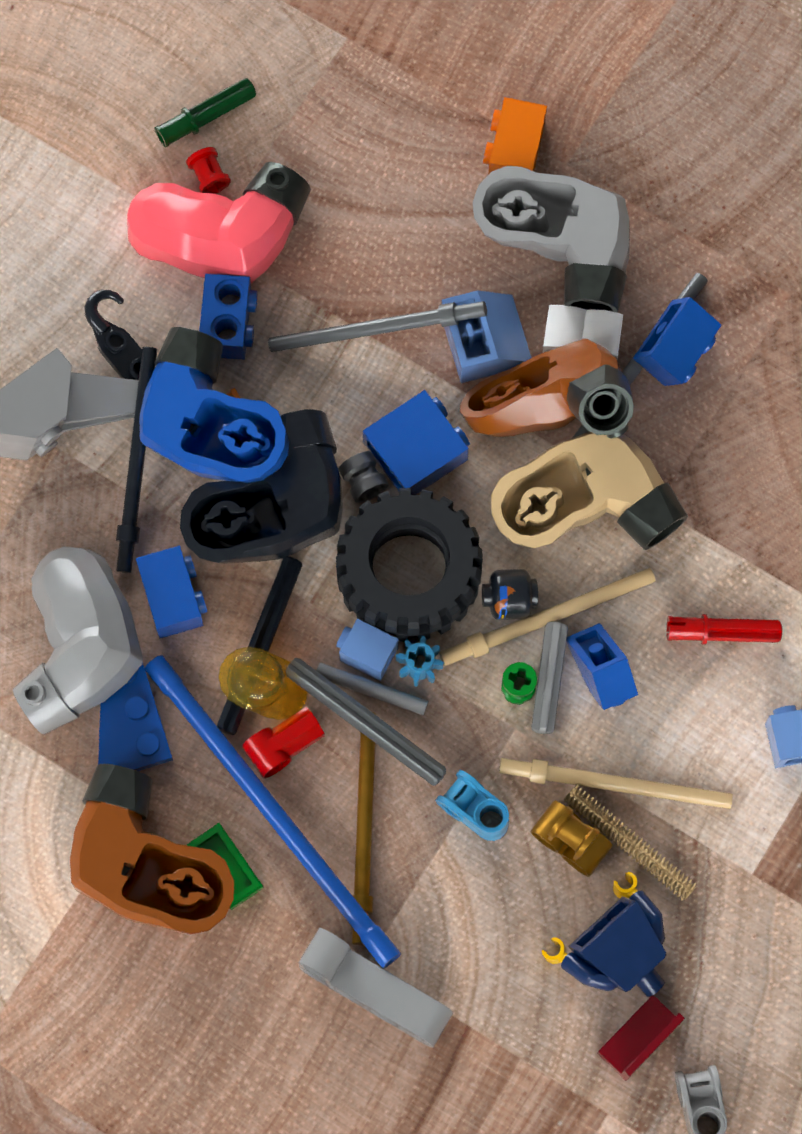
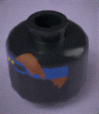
(510, 594)

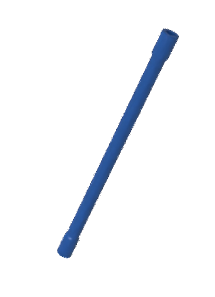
(370, 934)

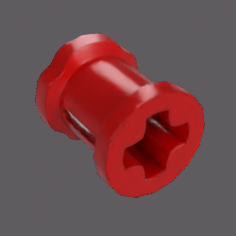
(208, 170)

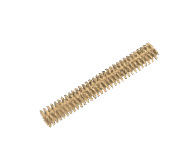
(630, 843)

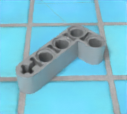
(373, 988)

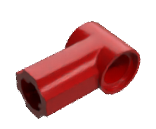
(274, 747)

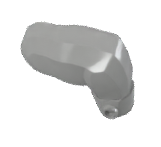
(90, 636)

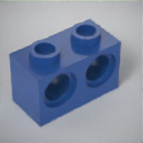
(220, 316)

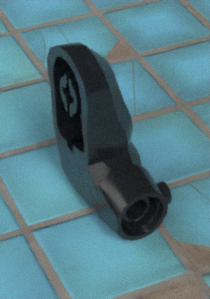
(274, 515)

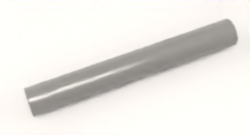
(373, 689)

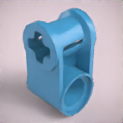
(469, 802)

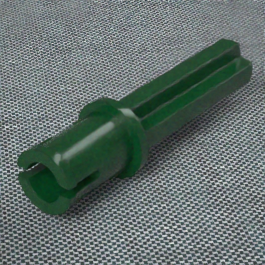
(208, 110)

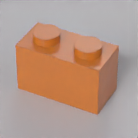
(517, 136)

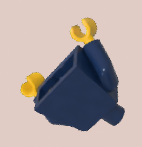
(618, 946)

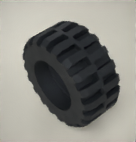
(418, 517)

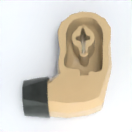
(581, 483)

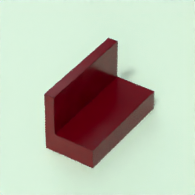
(639, 1037)

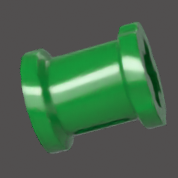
(510, 676)

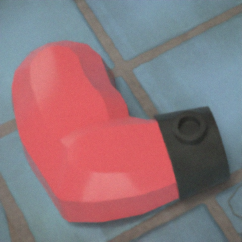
(214, 233)

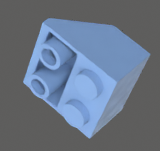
(489, 342)

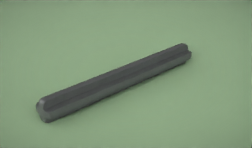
(365, 721)

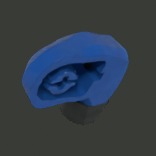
(204, 427)

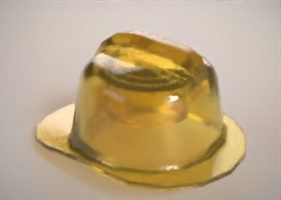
(260, 684)

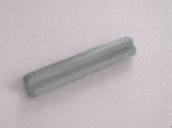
(549, 678)

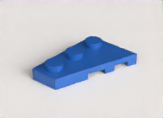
(132, 728)

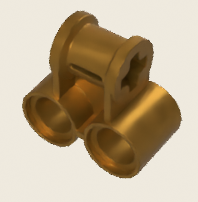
(571, 838)

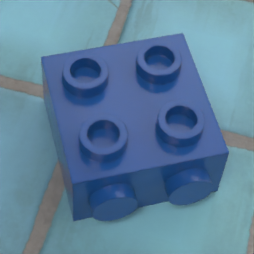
(416, 443)

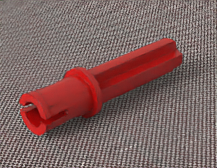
(721, 629)

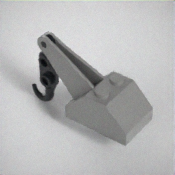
(55, 400)

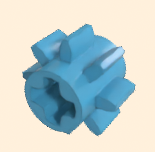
(430, 663)

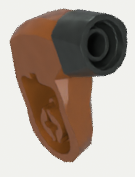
(552, 391)
(139, 871)

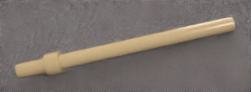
(479, 643)
(539, 772)

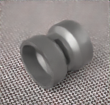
(363, 477)

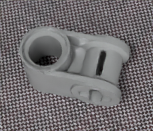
(701, 1100)

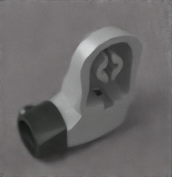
(561, 222)

